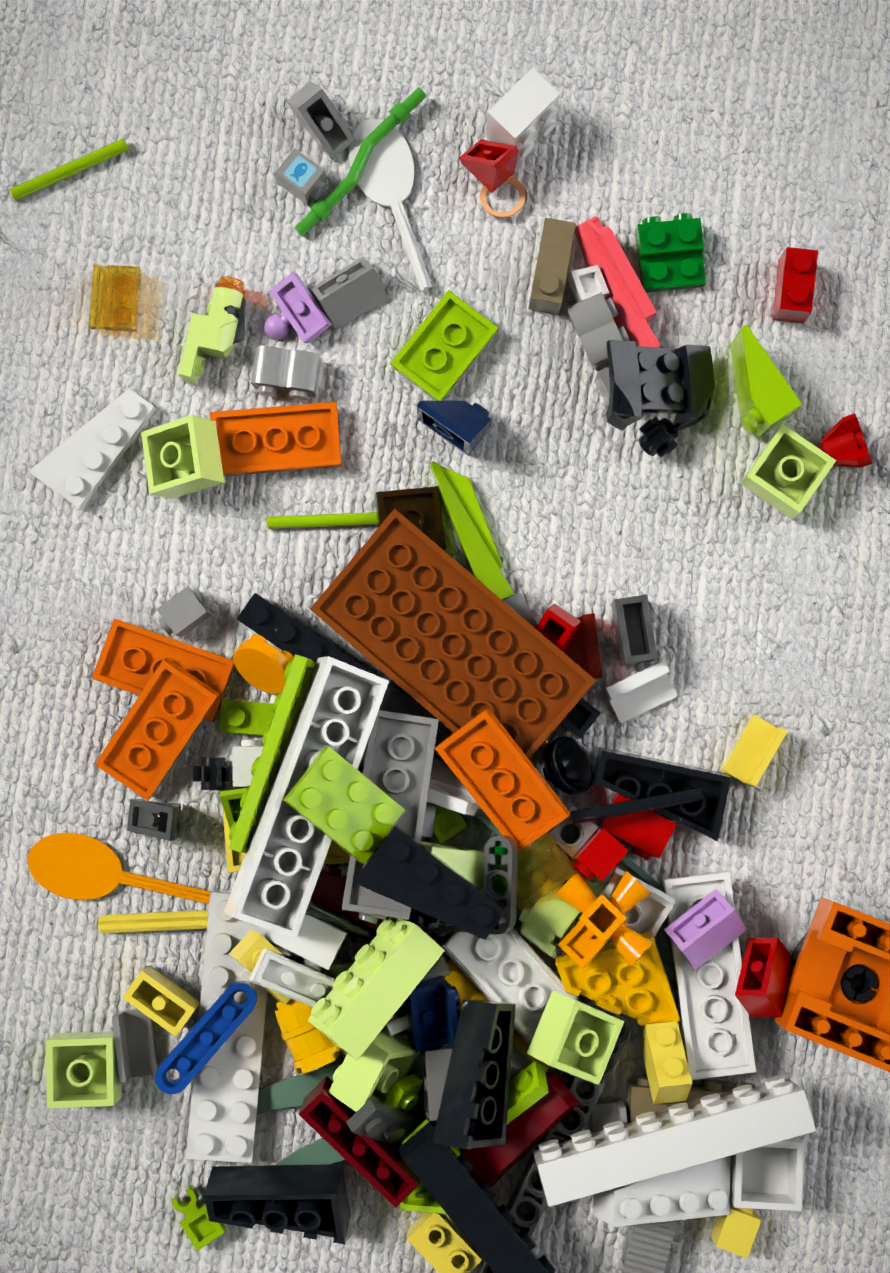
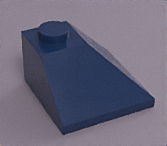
(455, 422)

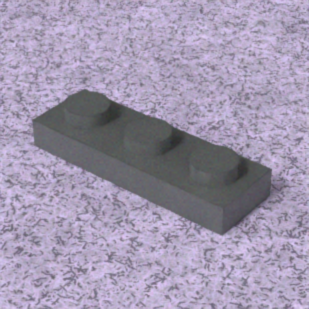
(384, 1122)

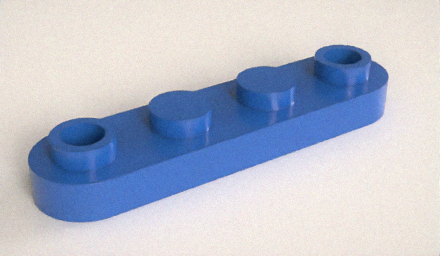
(206, 1037)

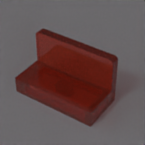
(585, 647)

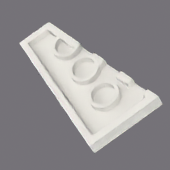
(91, 452)

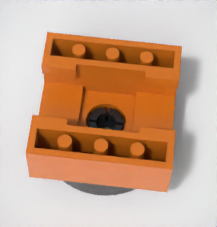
(819, 995)

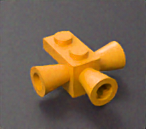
(603, 920)

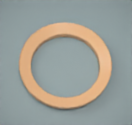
(518, 185)

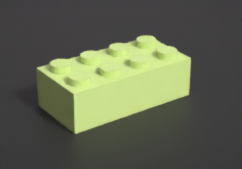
(375, 985)

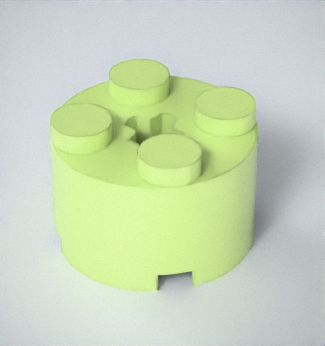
(549, 922)

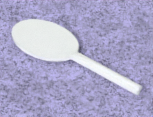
(388, 182)

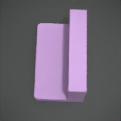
(705, 929)

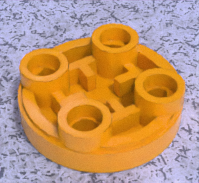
(262, 664)

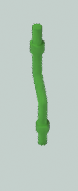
(398, 115)

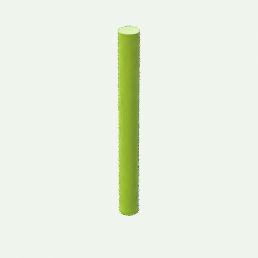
(69, 169)
(322, 520)

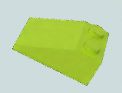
(760, 388)

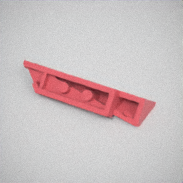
(624, 287)

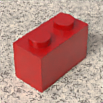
(795, 285)
(643, 830)
(598, 856)
(764, 977)

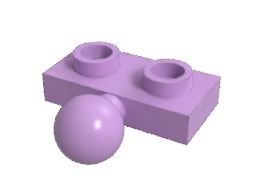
(298, 309)

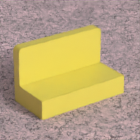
(753, 751)

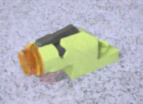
(218, 331)

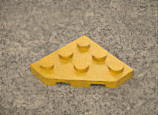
(614, 986)

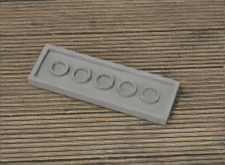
(400, 765)

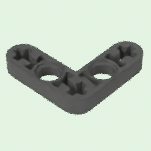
(509, 898)

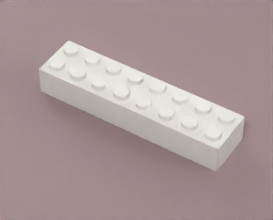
(285, 847)
(672, 1139)

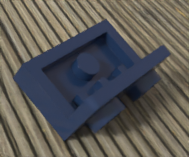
(433, 1014)

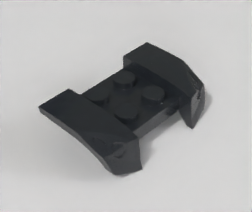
(659, 382)

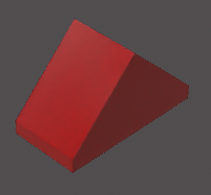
(491, 162)

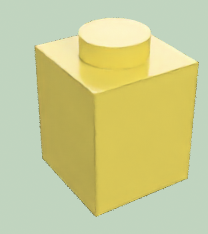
(736, 1231)

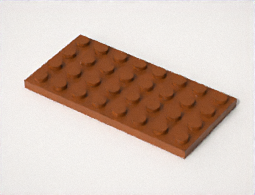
(449, 637)

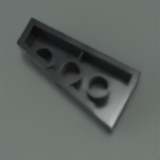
(645, 776)
(422, 881)
(478, 1077)
(281, 1198)

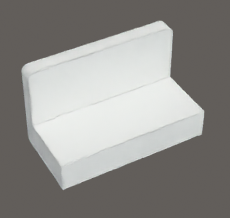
(640, 692)

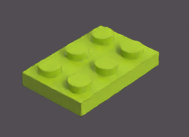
(444, 346)
(344, 805)

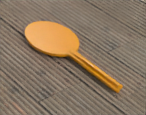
(89, 869)

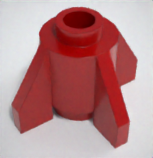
(846, 443)

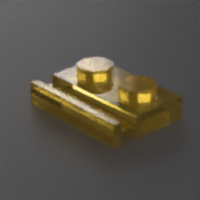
(115, 298)
(540, 870)

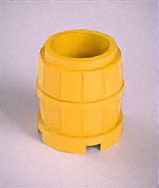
(304, 1041)

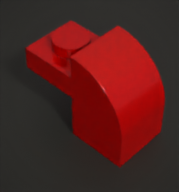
(558, 626)

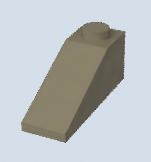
(552, 266)

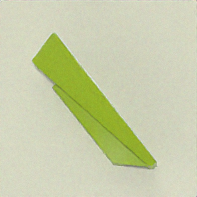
(471, 529)

